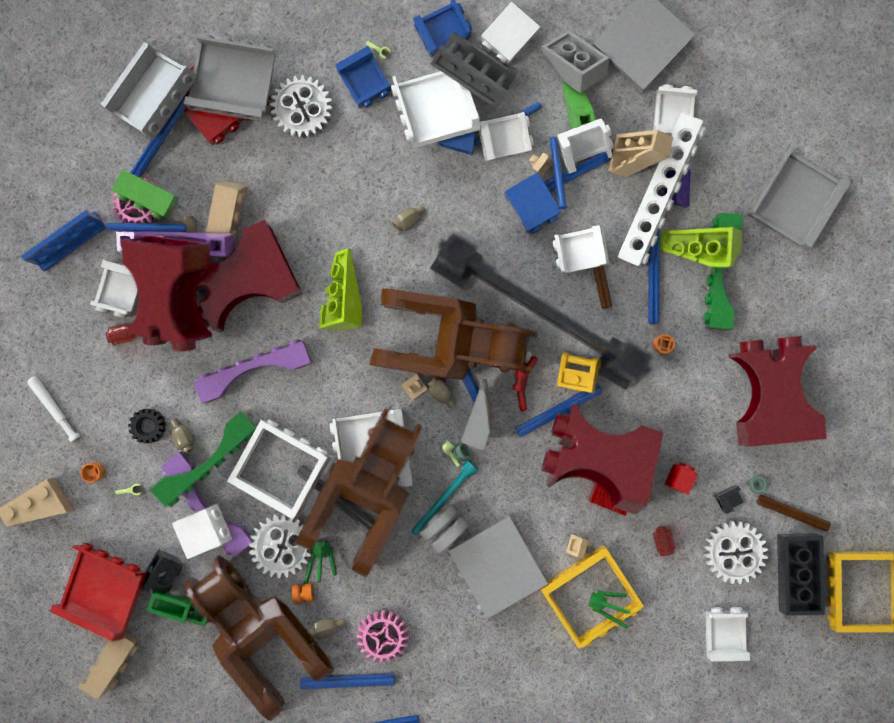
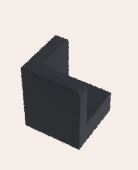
(729, 498)

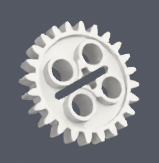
(286, 114)
(734, 534)
(263, 541)

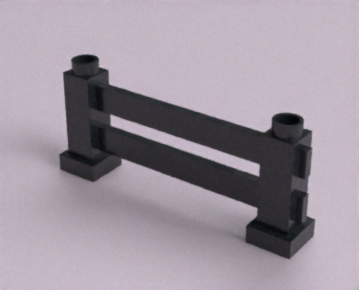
(619, 360)

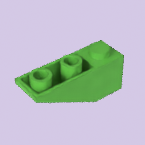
(578, 107)

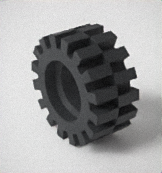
(136, 429)

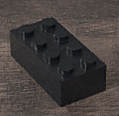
(801, 574)

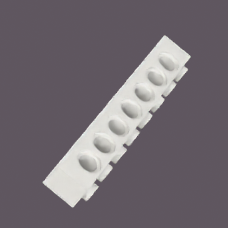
(685, 125)

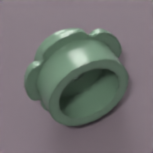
(462, 452)
(762, 484)

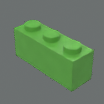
(144, 195)

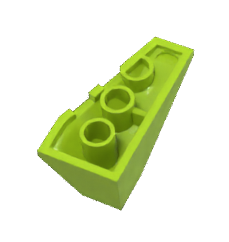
(706, 246)
(344, 301)

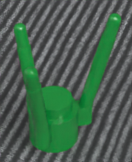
(321, 550)
(599, 602)

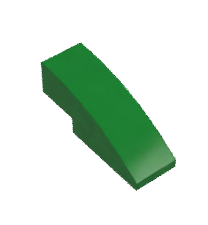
(176, 608)

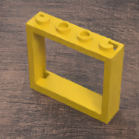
(834, 600)
(602, 628)

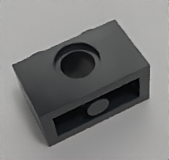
(161, 563)

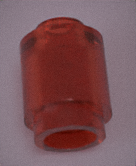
(117, 334)
(664, 541)

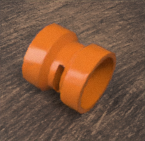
(661, 342)
(89, 472)
(302, 593)

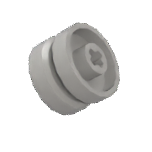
(445, 530)

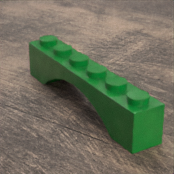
(719, 310)
(171, 487)

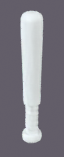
(46, 399)

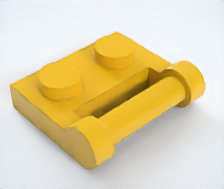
(578, 379)

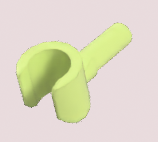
(379, 50)
(447, 447)
(128, 490)

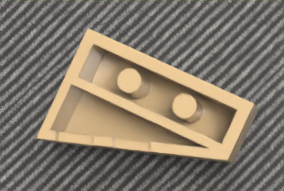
(638, 151)
(226, 207)
(37, 503)
(108, 666)

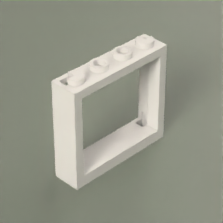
(264, 496)

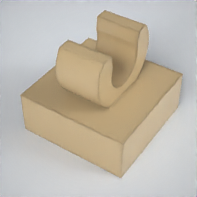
(541, 164)
(414, 387)
(577, 546)

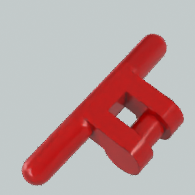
(520, 384)

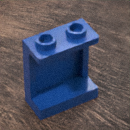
(439, 25)
(363, 78)
(533, 203)

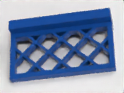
(64, 240)

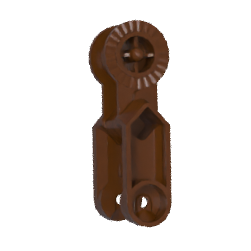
(460, 341)
(369, 483)
(246, 627)

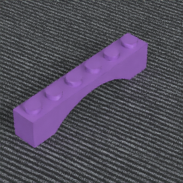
(220, 243)
(215, 386)
(240, 536)

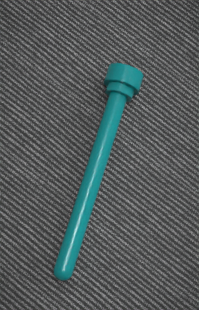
(467, 470)

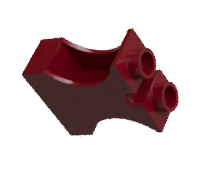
(251, 271)
(167, 284)
(777, 403)
(616, 463)

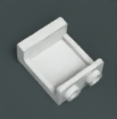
(509, 34)
(669, 106)
(505, 136)
(585, 142)
(581, 250)
(116, 290)
(202, 531)
(726, 634)

